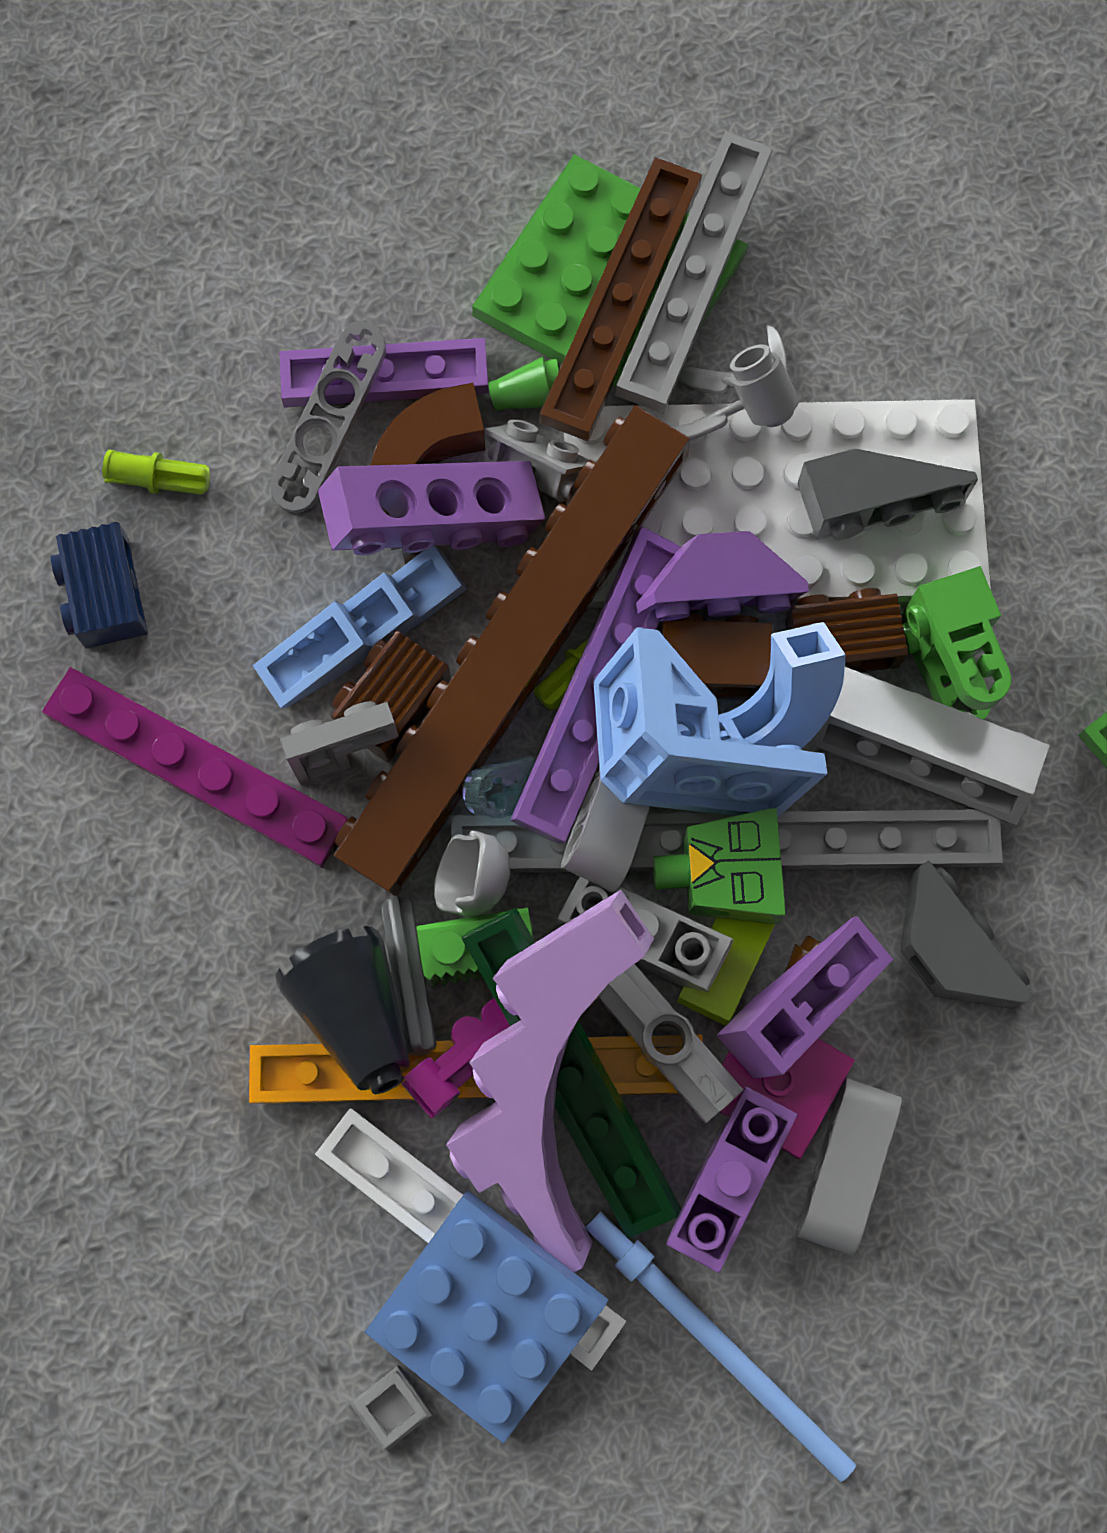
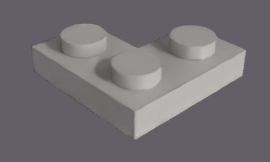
(323, 749)

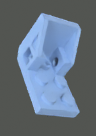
(647, 763)

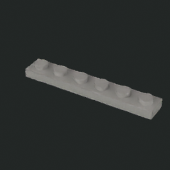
(693, 273)

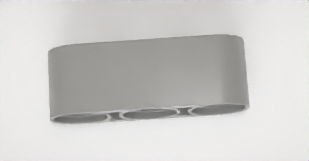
(604, 836)
(849, 1167)

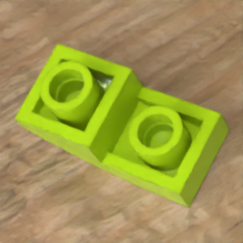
(734, 973)

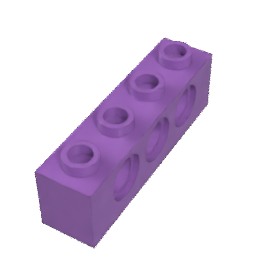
(457, 491)

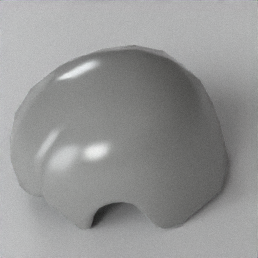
(472, 874)

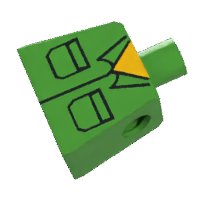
(729, 868)

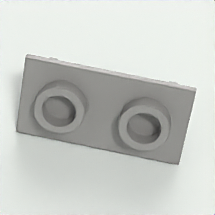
(555, 460)

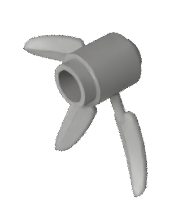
(759, 381)

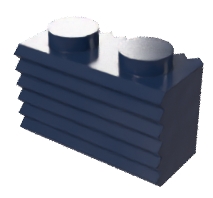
(99, 585)

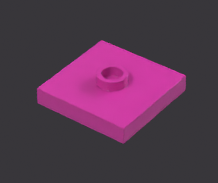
(804, 1088)

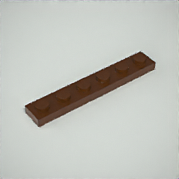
(620, 300)

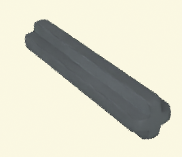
(408, 975)

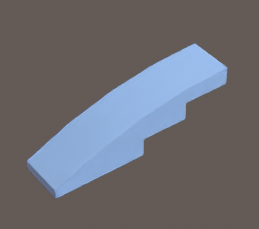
(347, 631)

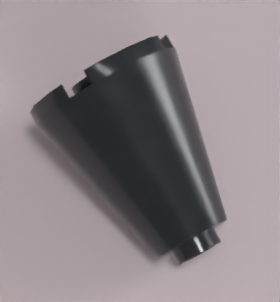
(350, 1005)

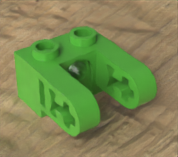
(943, 632)

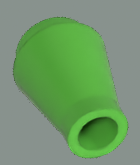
(525, 386)

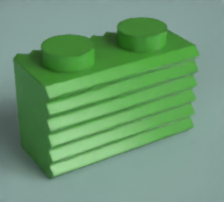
(444, 952)

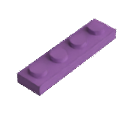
(406, 373)

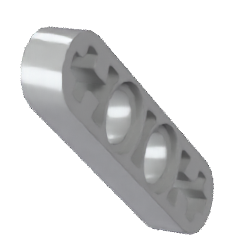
(321, 414)

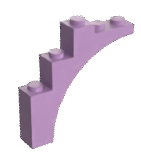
(520, 1066)

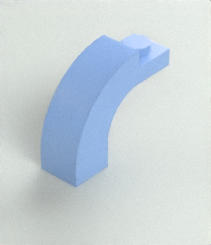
(796, 695)

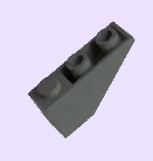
(871, 488)

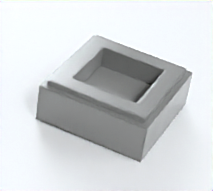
(391, 1408)

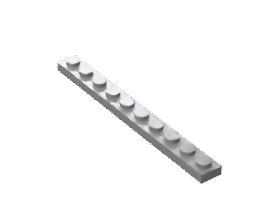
(805, 838)

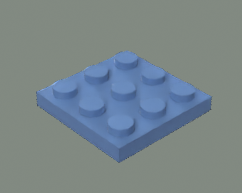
(486, 1316)

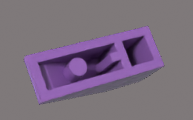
(804, 1001)

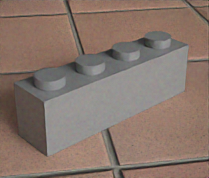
(933, 746)

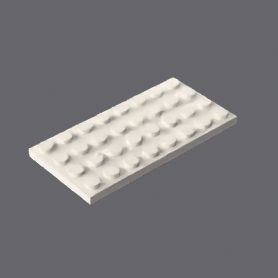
(750, 475)

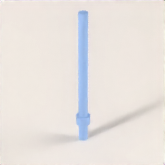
(636, 1262)

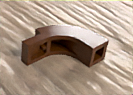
(432, 431)

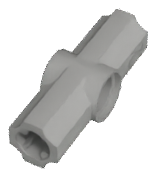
(691, 1071)

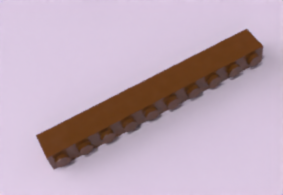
(513, 650)

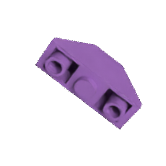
(721, 576)
(730, 1179)

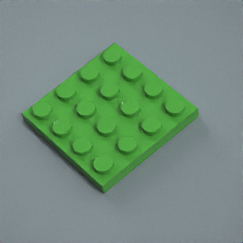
(559, 260)

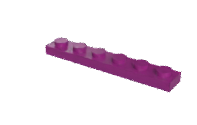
(195, 766)

